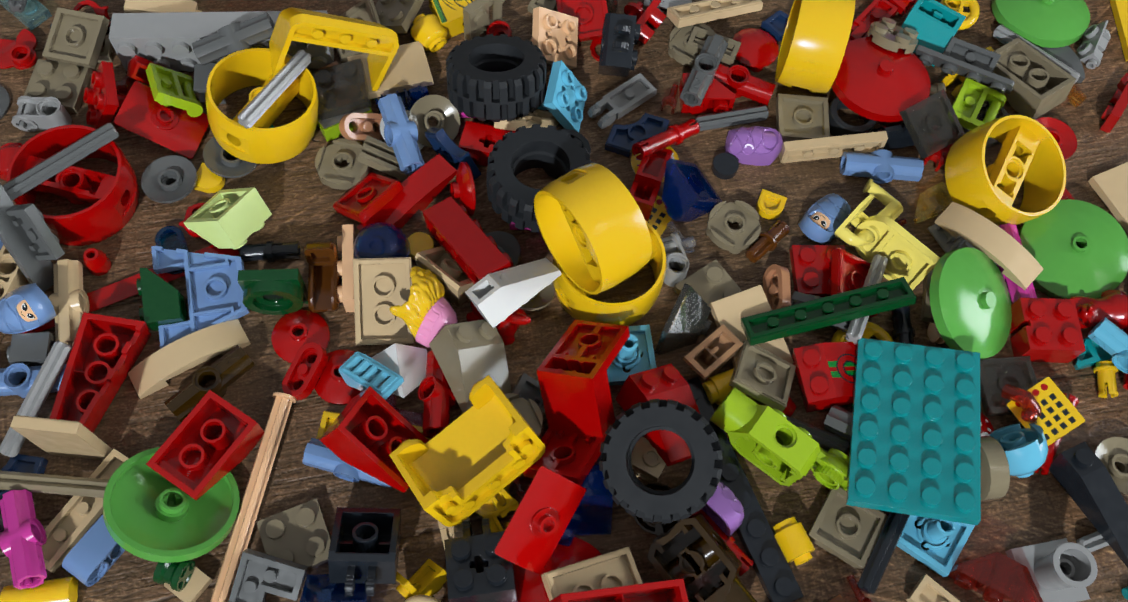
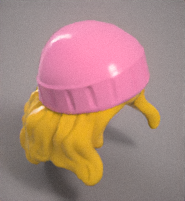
(426, 307)

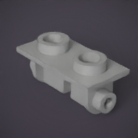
(1093, 44)

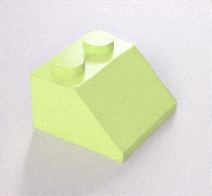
(230, 217)

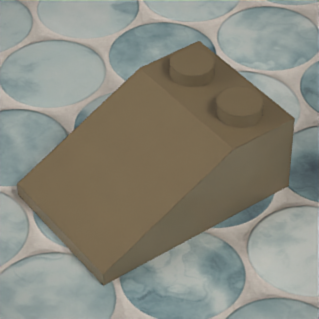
(1038, 81)
(468, 355)

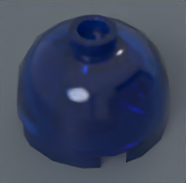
(381, 241)

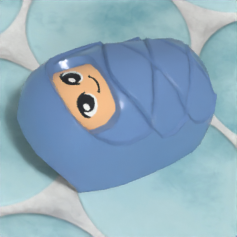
(824, 218)
(25, 309)

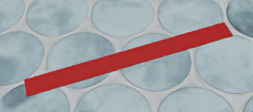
(127, 288)

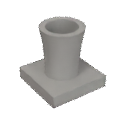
(1058, 569)

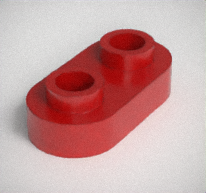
(304, 371)

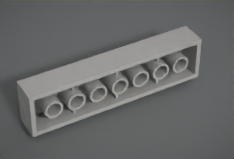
(169, 37)

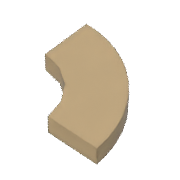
(539, 116)

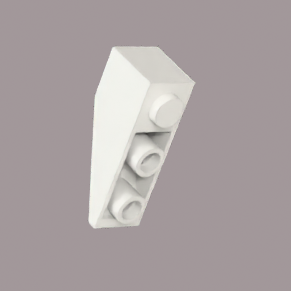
(507, 290)

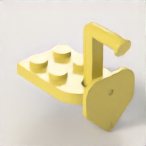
(885, 237)

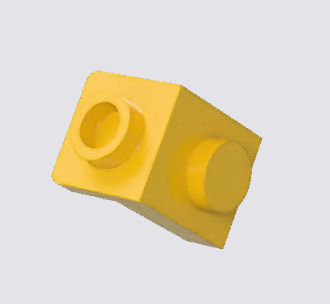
(426, 581)

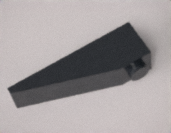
(1095, 494)

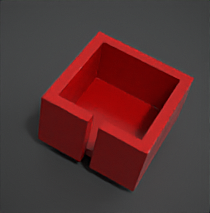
(1051, 331)

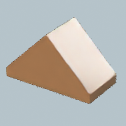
(713, 352)

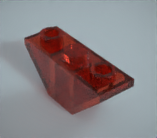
(996, 579)

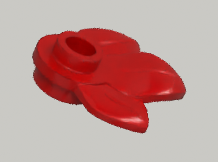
(18, 52)

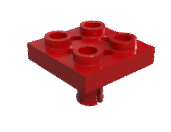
(102, 96)

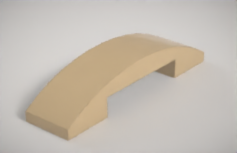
(993, 241)
(185, 354)

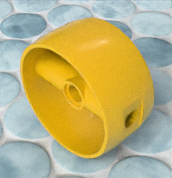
(814, 43)
(260, 142)
(1026, 156)
(593, 228)
(581, 307)

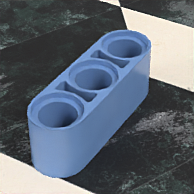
(93, 554)

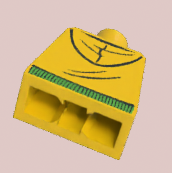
(450, 14)

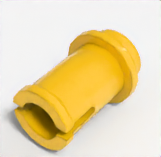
(1106, 378)

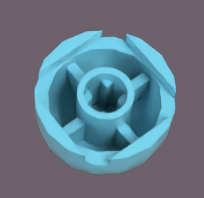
(1023, 447)

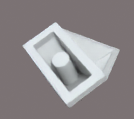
(407, 362)

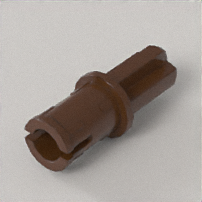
(767, 241)

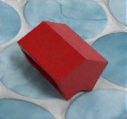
(137, 68)

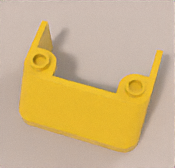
(334, 32)

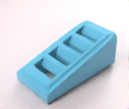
(363, 371)

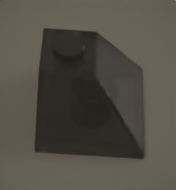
(685, 322)

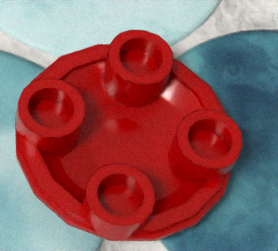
(756, 49)

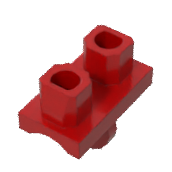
(651, 14)

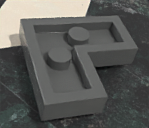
(266, 574)

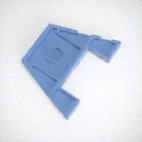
(210, 285)

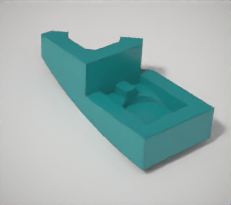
(1091, 356)

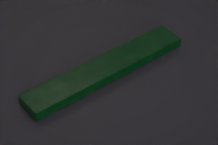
(827, 311)

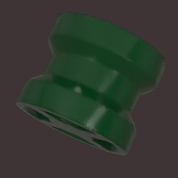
(175, 574)

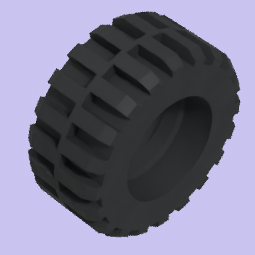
(496, 77)
(522, 151)
(651, 503)

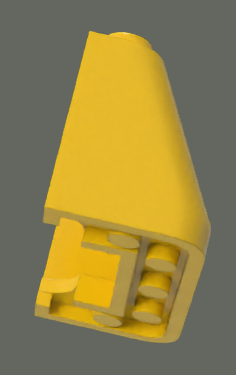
(470, 456)

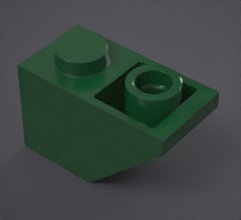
(160, 301)

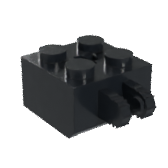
(617, 44)
(364, 547)
(476, 570)

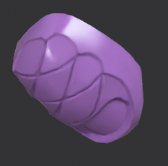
(754, 145)
(725, 509)

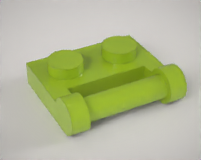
(168, 88)
(970, 100)

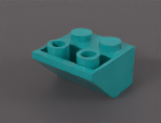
(934, 24)

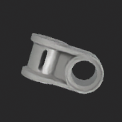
(40, 114)
(676, 259)

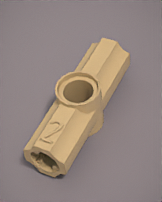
(68, 299)

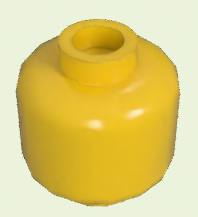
(429, 32)

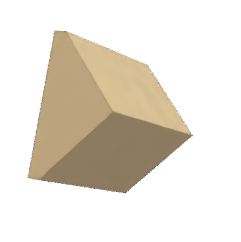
(447, 272)

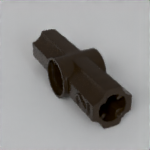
(224, 371)

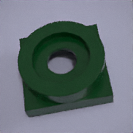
(273, 290)

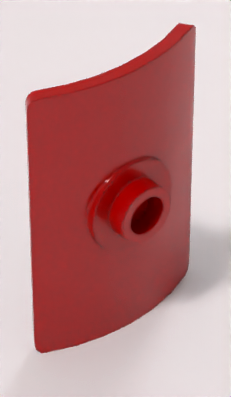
(159, 123)
(540, 520)

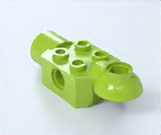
(778, 445)

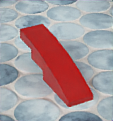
(417, 194)

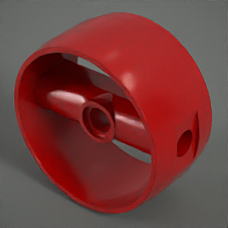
(112, 196)

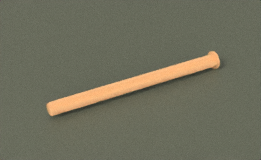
(253, 495)

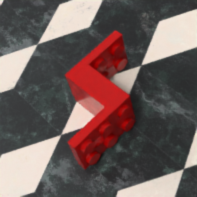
(578, 397)

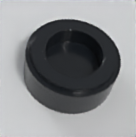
(725, 166)

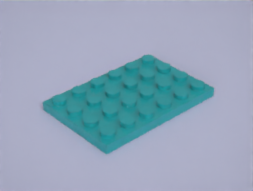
(916, 431)

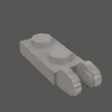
(622, 100)

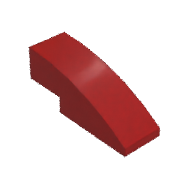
(649, 180)

